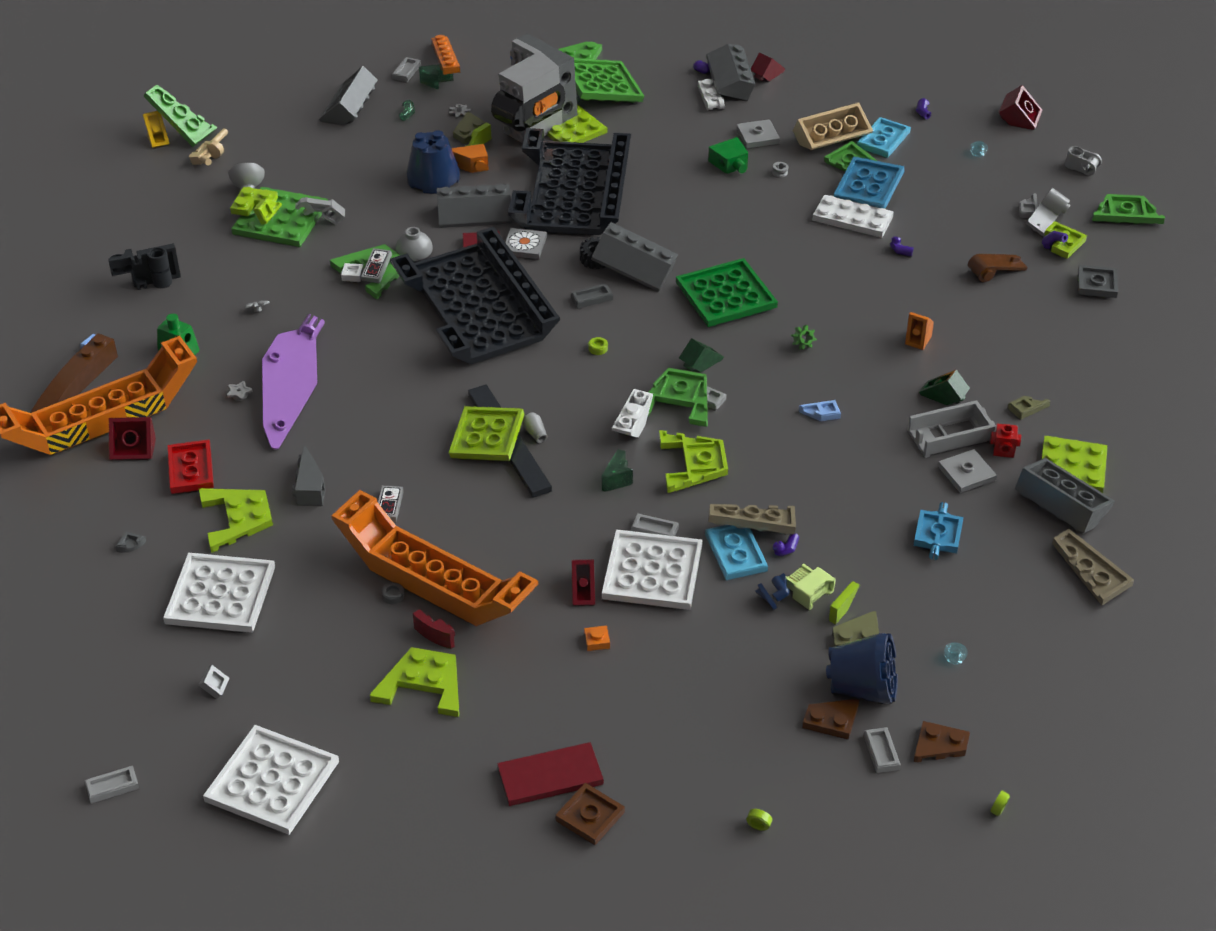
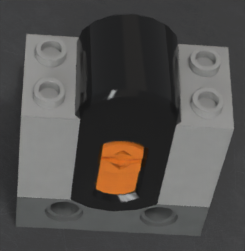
(535, 89)

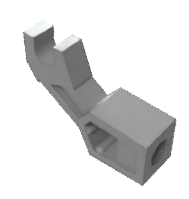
(324, 206)

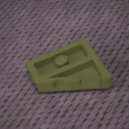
(466, 126)
(856, 629)

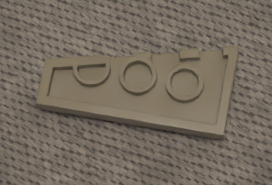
(763, 520)

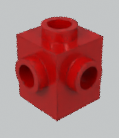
(1005, 440)

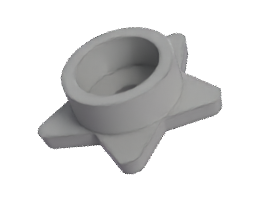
(239, 392)

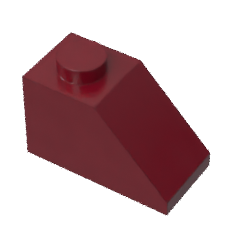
(766, 68)
(583, 582)

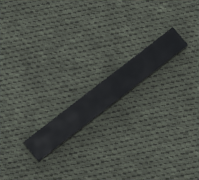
(521, 458)

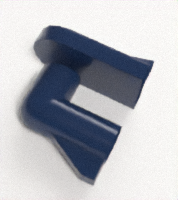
(780, 584)

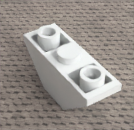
(634, 414)

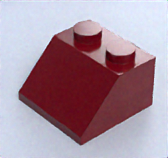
(1020, 109)

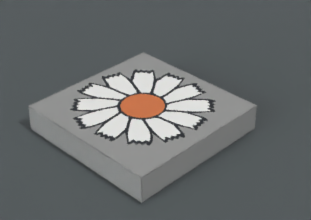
(526, 242)

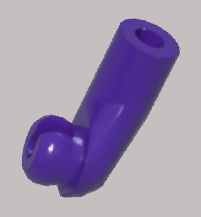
(701, 67)
(922, 108)

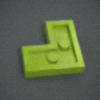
(249, 198)
(1074, 241)

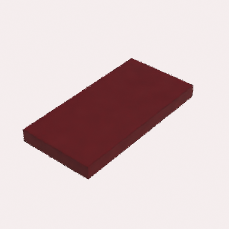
(549, 773)

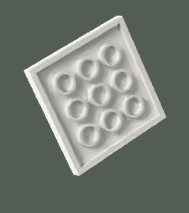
(652, 569)
(219, 592)
(271, 779)

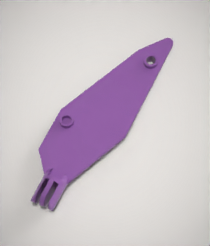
(288, 378)

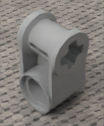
(1080, 160)

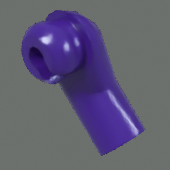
(1048, 240)
(899, 248)
(789, 547)

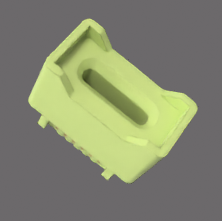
(810, 585)

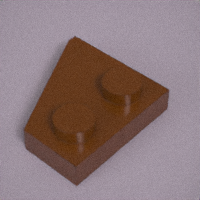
(832, 718)
(941, 742)

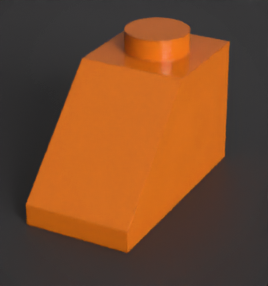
(471, 158)
(918, 331)

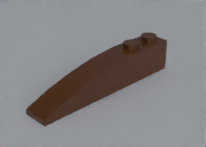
(79, 371)

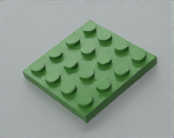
(605, 81)
(285, 227)

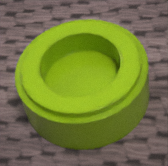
(598, 346)
(1000, 803)
(759, 819)

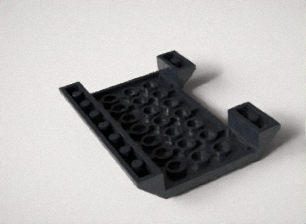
(575, 185)
(481, 298)

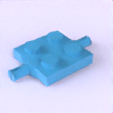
(938, 531)

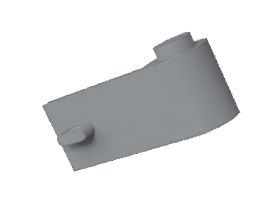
(1048, 211)

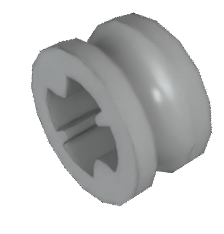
(780, 169)

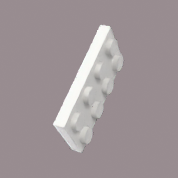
(853, 216)

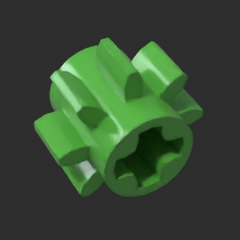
(797, 336)

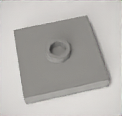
(758, 133)
(967, 471)

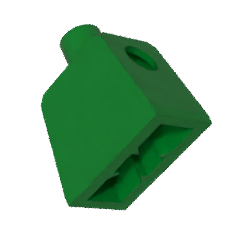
(729, 156)
(173, 328)

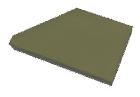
(1027, 406)

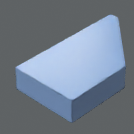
(821, 410)

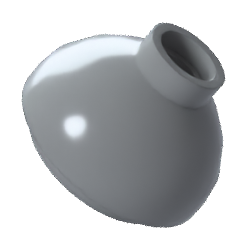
(246, 175)
(415, 244)

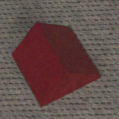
(131, 438)

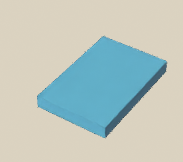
(885, 137)
(736, 551)

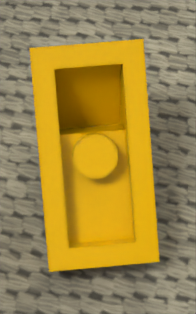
(155, 129)

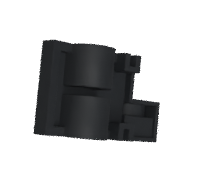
(149, 266)

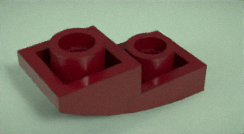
(436, 632)

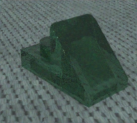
(432, 75)
(617, 473)

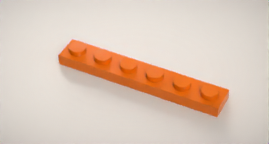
(445, 54)

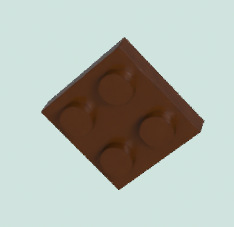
(590, 813)

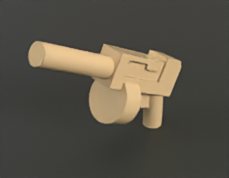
(209, 149)

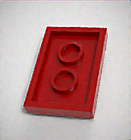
(190, 466)

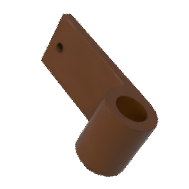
(986, 265)

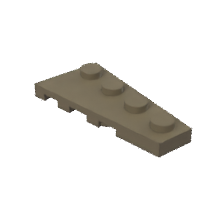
(1094, 569)

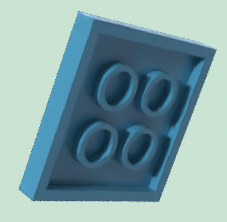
(869, 182)

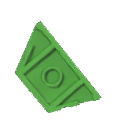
(1127, 209)

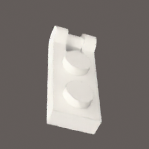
(709, 95)

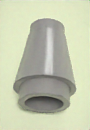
(533, 425)

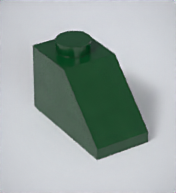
(699, 356)
(946, 388)

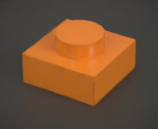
(597, 638)

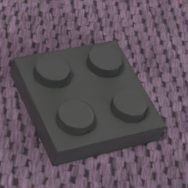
(1097, 281)

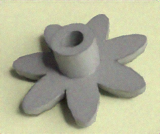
(459, 109)
(257, 306)

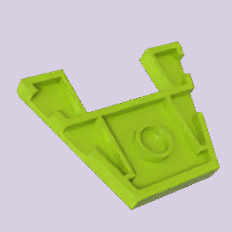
(703, 459)
(246, 512)
(424, 672)

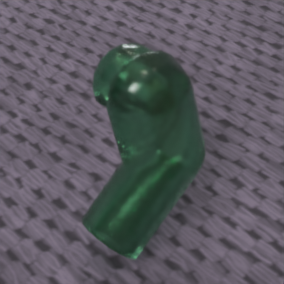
(409, 110)

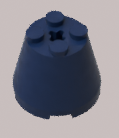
(432, 163)
(865, 669)

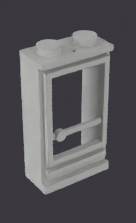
(921, 424)

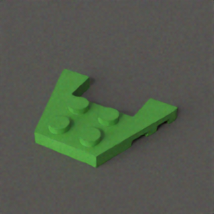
(362, 257)
(683, 389)

